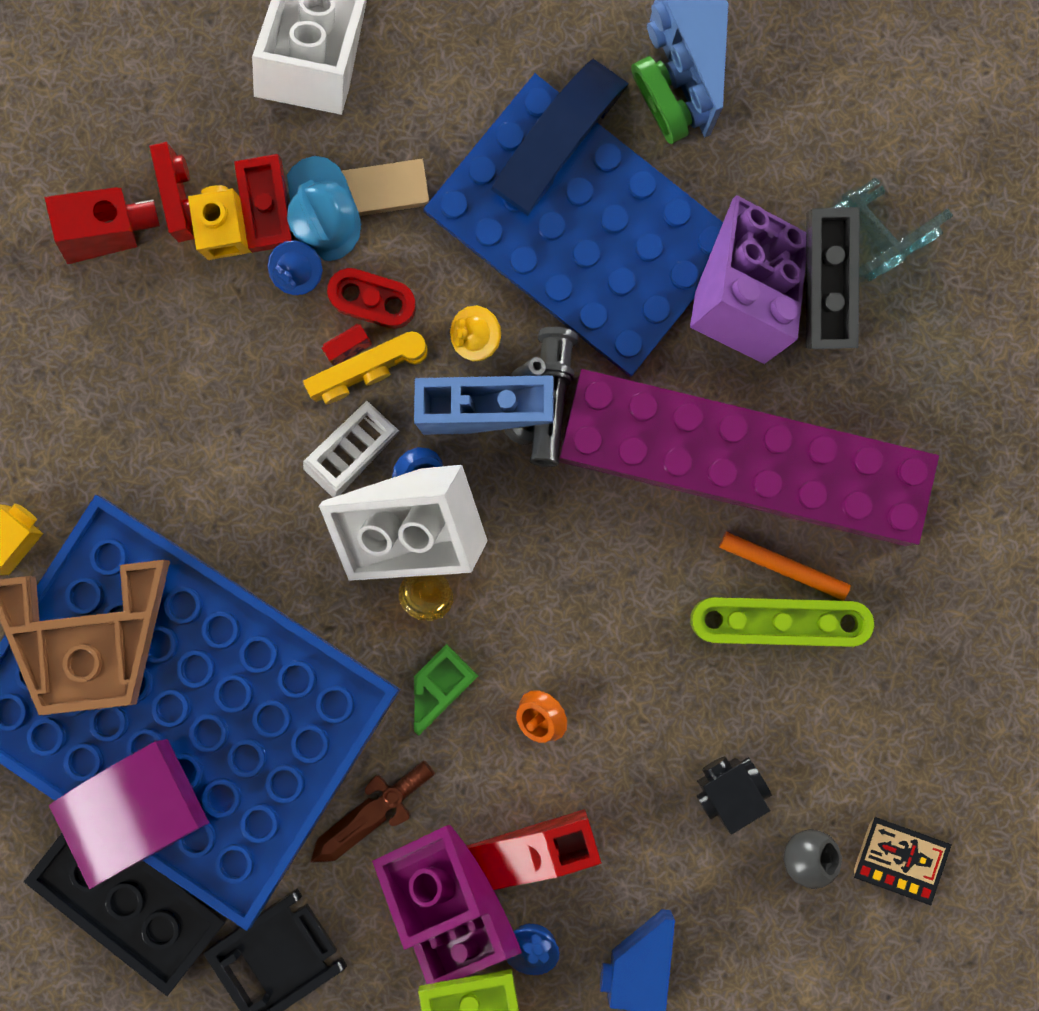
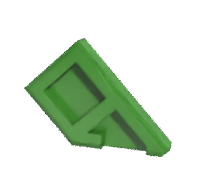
(439, 686)

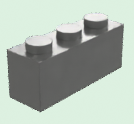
(832, 278)

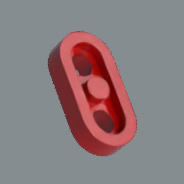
(372, 299)

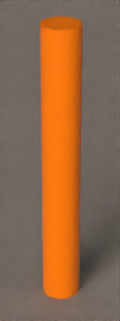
(785, 566)

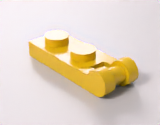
(368, 366)

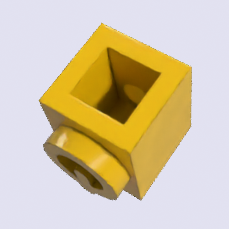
(218, 223)

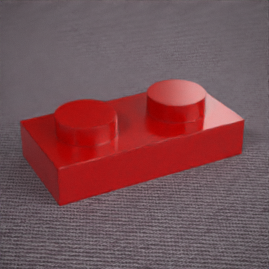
(171, 173)
(263, 201)

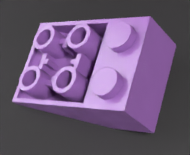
(752, 283)

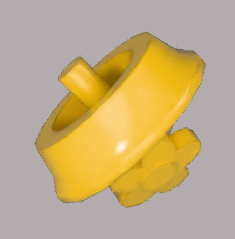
(475, 333)

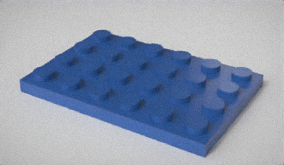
(604, 248)

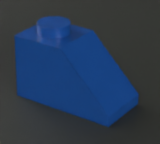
(641, 967)

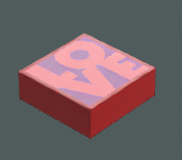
(346, 345)

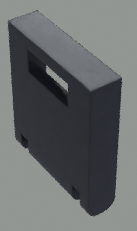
(283, 953)

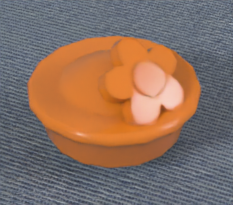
(541, 717)

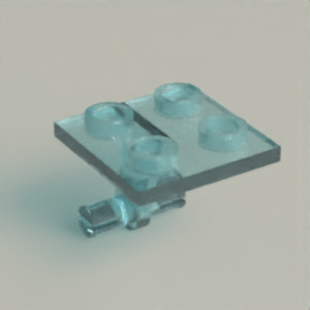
(891, 250)

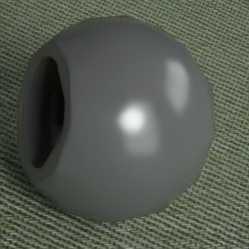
(812, 859)

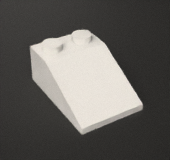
(308, 52)
(407, 526)

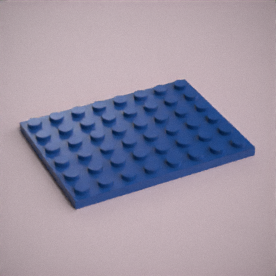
(239, 690)

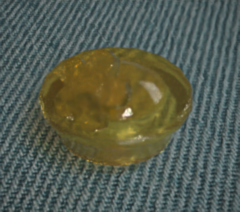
(426, 596)

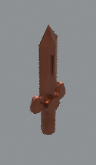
(370, 814)

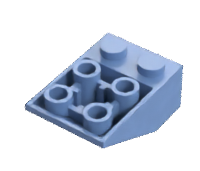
(695, 45)

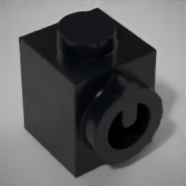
(733, 792)

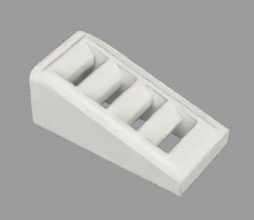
(338, 485)

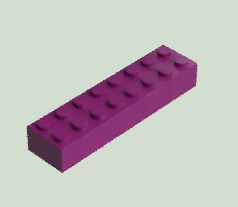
(749, 458)

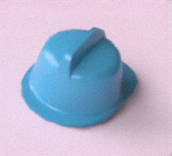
(322, 208)

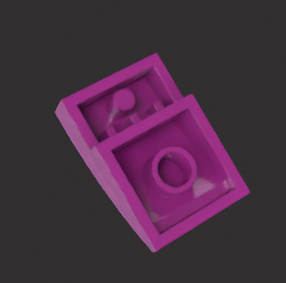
(128, 812)
(445, 907)

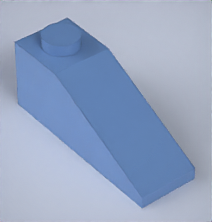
(482, 403)

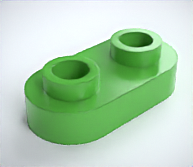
(654, 85)

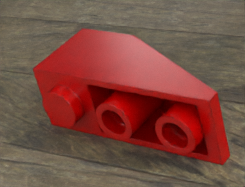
(538, 851)

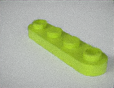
(782, 621)

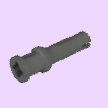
(556, 354)

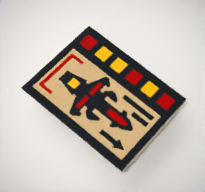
(901, 860)

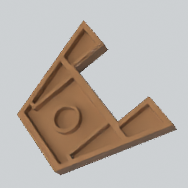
(84, 658)

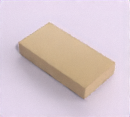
(388, 187)

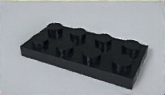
(134, 914)

